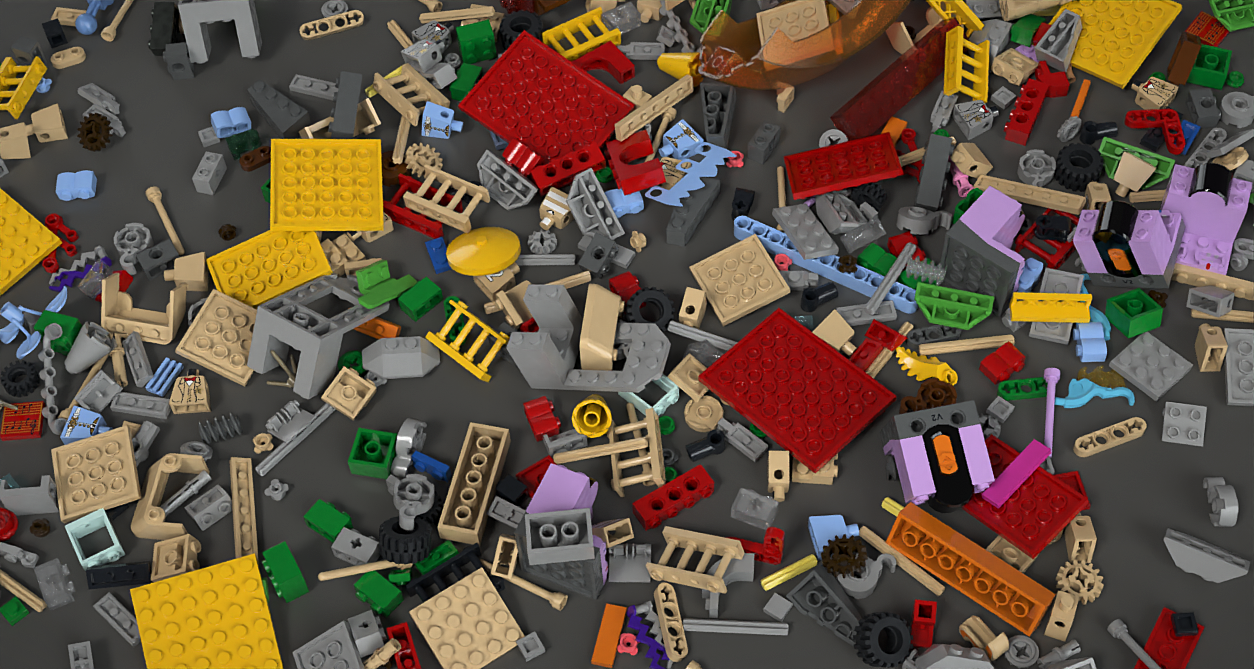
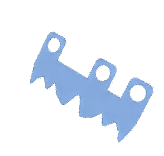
(691, 180)

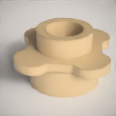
(638, 241)
(263, 438)

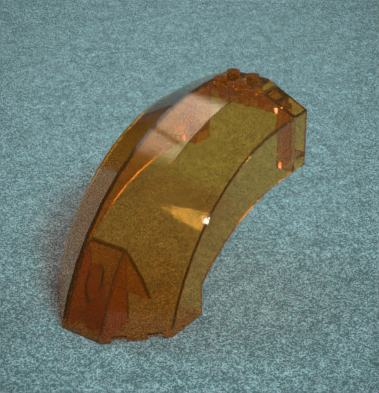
(733, 54)

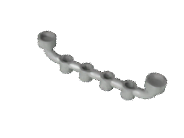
(674, 23)
(51, 332)

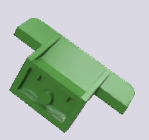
(377, 285)

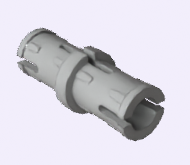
(1059, 654)

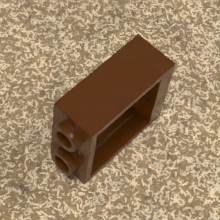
(1183, 58)

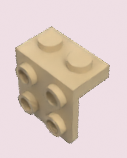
(513, 305)

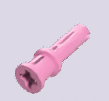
(960, 180)

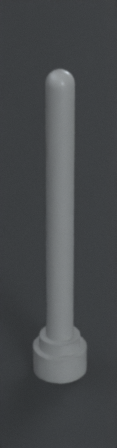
(1119, 630)

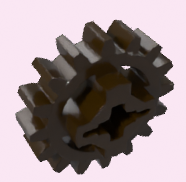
(95, 132)
(844, 556)

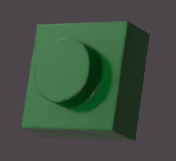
(400, 576)
(14, 611)

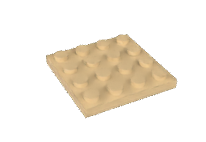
(794, 19)
(739, 279)
(221, 337)
(95, 473)
(467, 624)

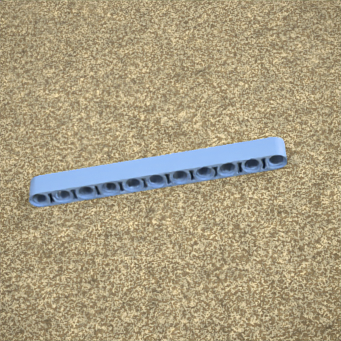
(862, 281)

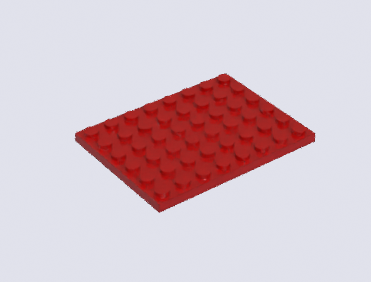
(544, 101)
(797, 389)

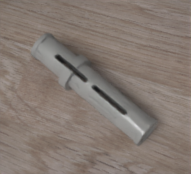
(186, 492)

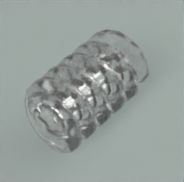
(926, 270)

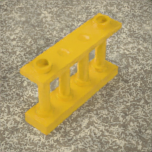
(581, 24)
(953, 66)
(26, 85)
(453, 348)

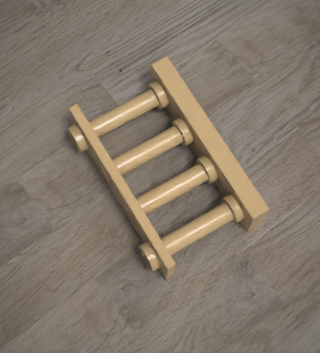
(415, 82)
(446, 214)
(654, 457)
(693, 542)

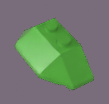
(706, 11)
(1234, 13)
(1112, 153)
(952, 306)

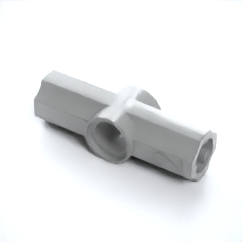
(143, 441)

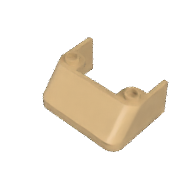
(899, 36)
(365, 122)
(153, 326)
(599, 328)
(149, 516)

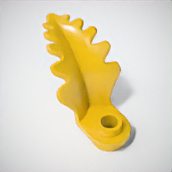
(924, 367)

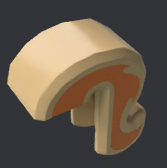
(982, 637)

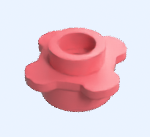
(735, 161)
(782, 258)
(628, 638)

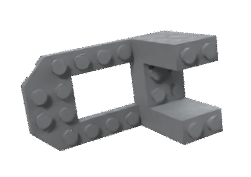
(199, 13)
(288, 322)
(550, 354)

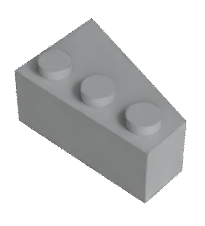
(1060, 41)

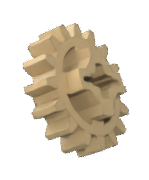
(422, 156)
(1084, 575)

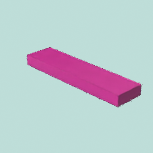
(1016, 473)

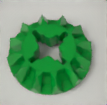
(350, 358)

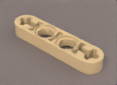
(330, 21)
(1109, 436)
(667, 621)

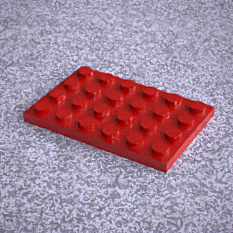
(842, 166)
(1033, 511)

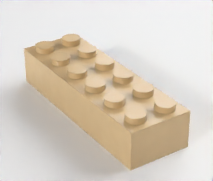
(474, 484)

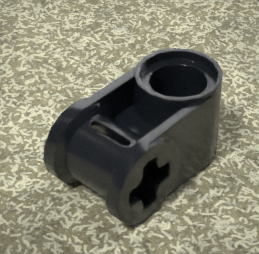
(742, 202)
(1055, 227)

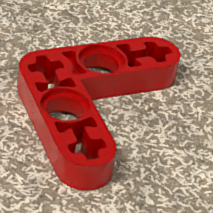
(1162, 120)
(770, 551)

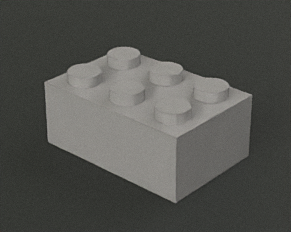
(559, 536)

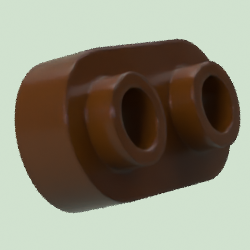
(256, 158)

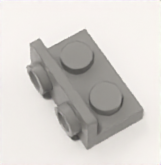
(210, 507)

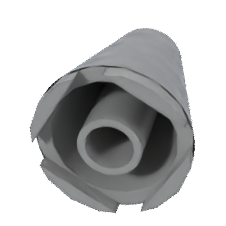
(88, 348)

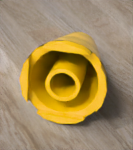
(680, 65)
(592, 416)

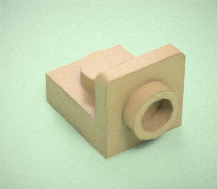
(784, 98)

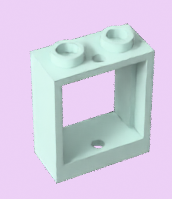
(660, 407)
(88, 525)

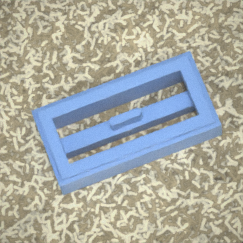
(161, 376)

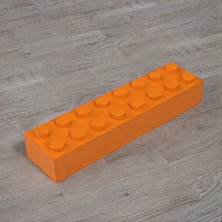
(970, 569)

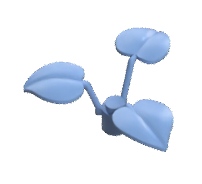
(16, 318)

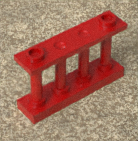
(411, 220)
(1064, 250)

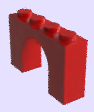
(610, 59)
(633, 177)

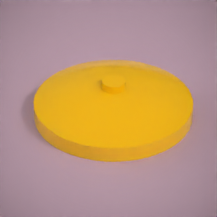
(483, 251)

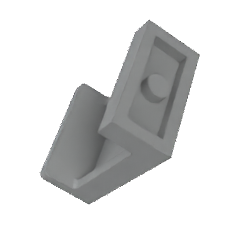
(31, 499)

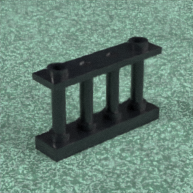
(469, 553)

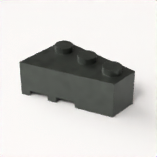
(163, 27)

